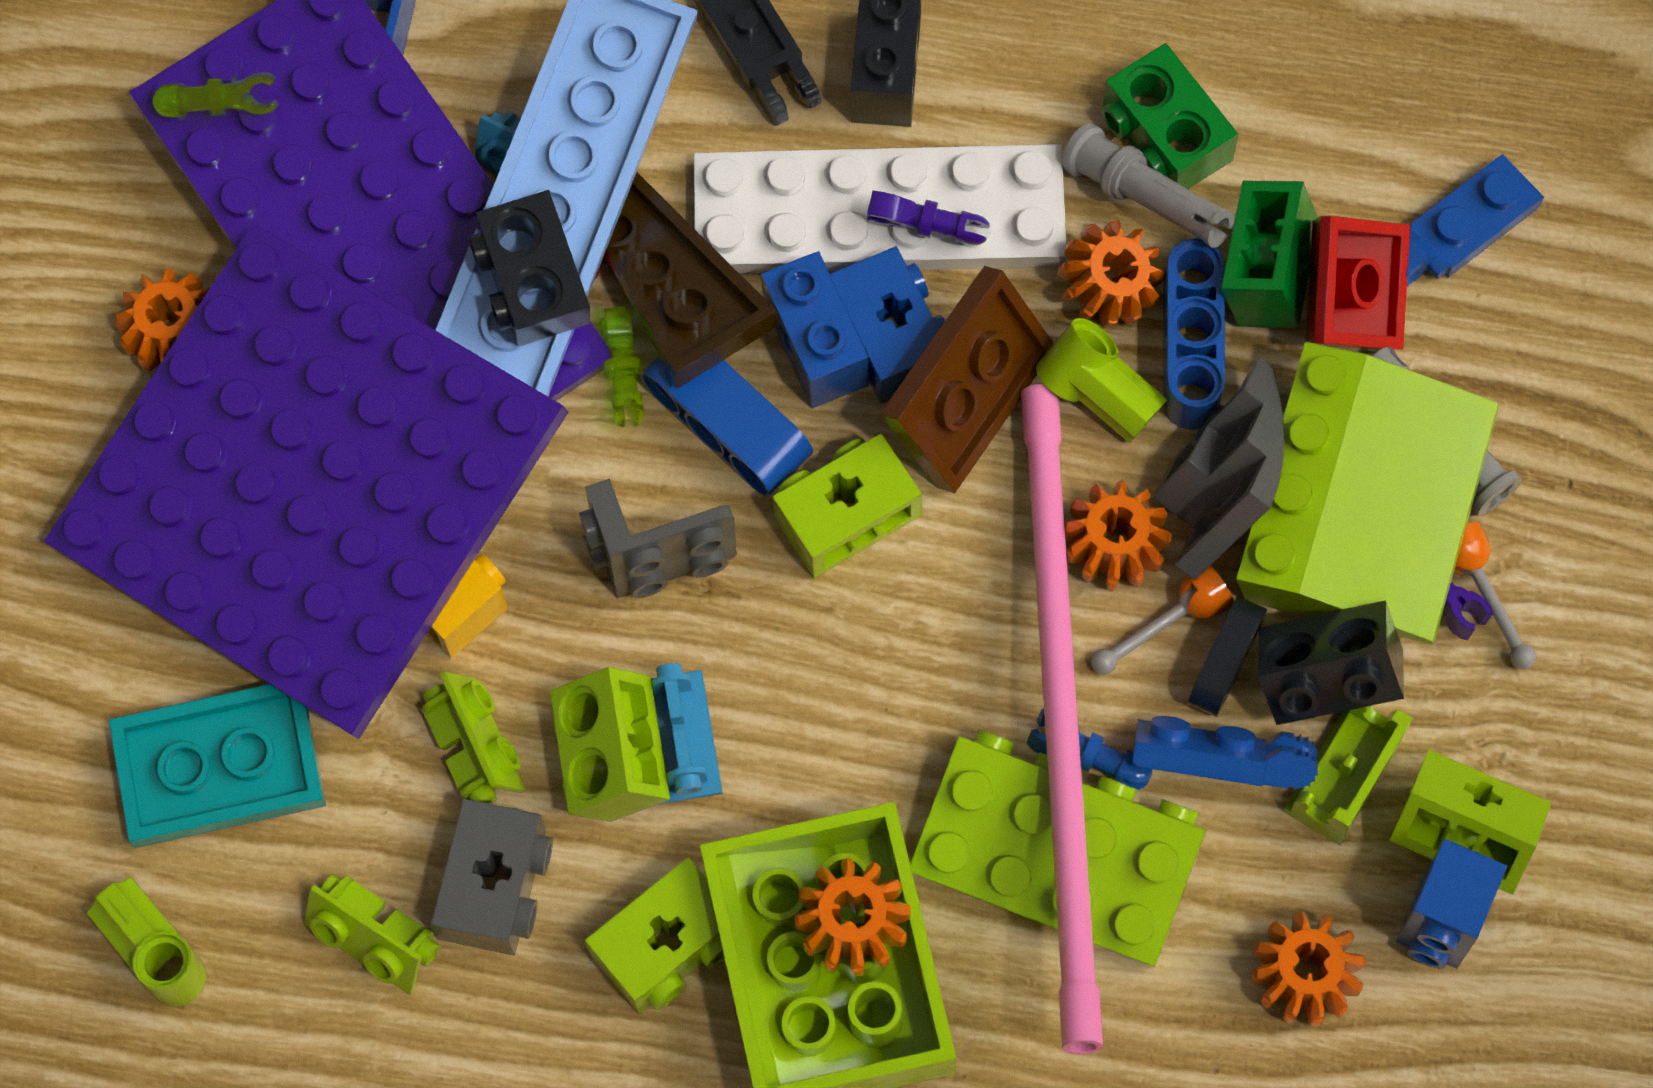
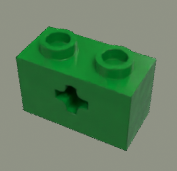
(1269, 254)

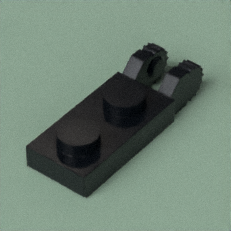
(760, 51)

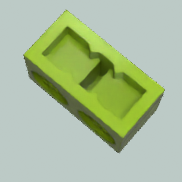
(609, 744)

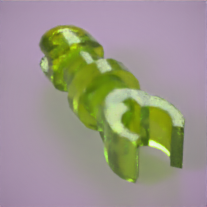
(178, 100)
(622, 365)

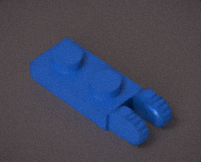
(1225, 754)

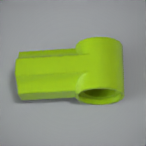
(1087, 369)
(147, 941)

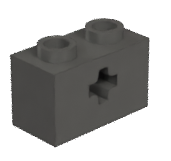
(483, 840)

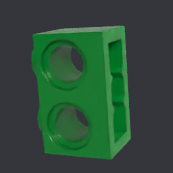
(1182, 115)

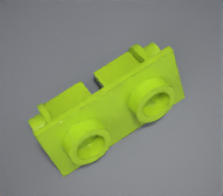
(463, 713)
(344, 918)

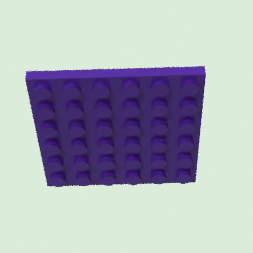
(307, 479)

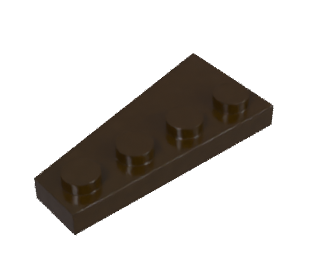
(682, 287)

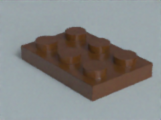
(968, 379)

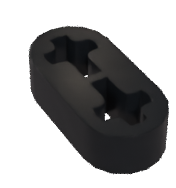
(1227, 656)

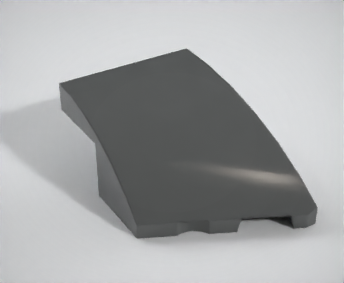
(1227, 470)

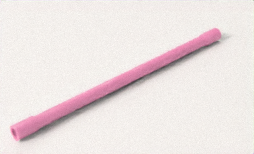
(1078, 991)

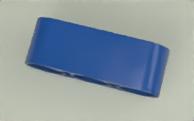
(1199, 307)
(733, 423)

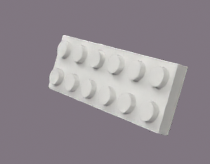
(789, 204)

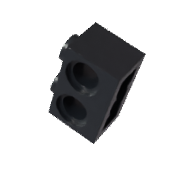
(885, 62)
(542, 266)
(1331, 663)

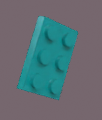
(215, 764)

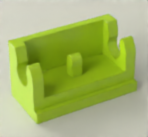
(1348, 770)

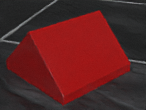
(1357, 283)

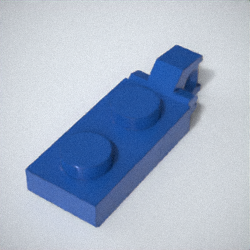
(1470, 220)

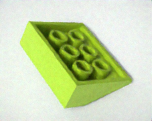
(1369, 492)
(792, 1013)

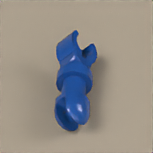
(1099, 756)

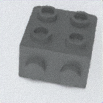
(651, 558)

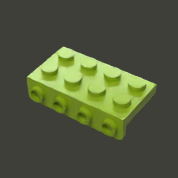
(995, 843)

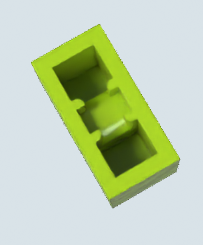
(832, 532)
(1472, 812)
(628, 945)

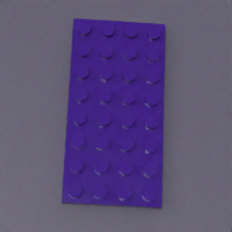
(346, 164)

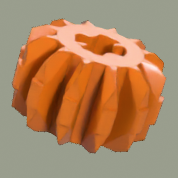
(1127, 258)
(147, 311)
(1114, 512)
(847, 939)
(1282, 959)

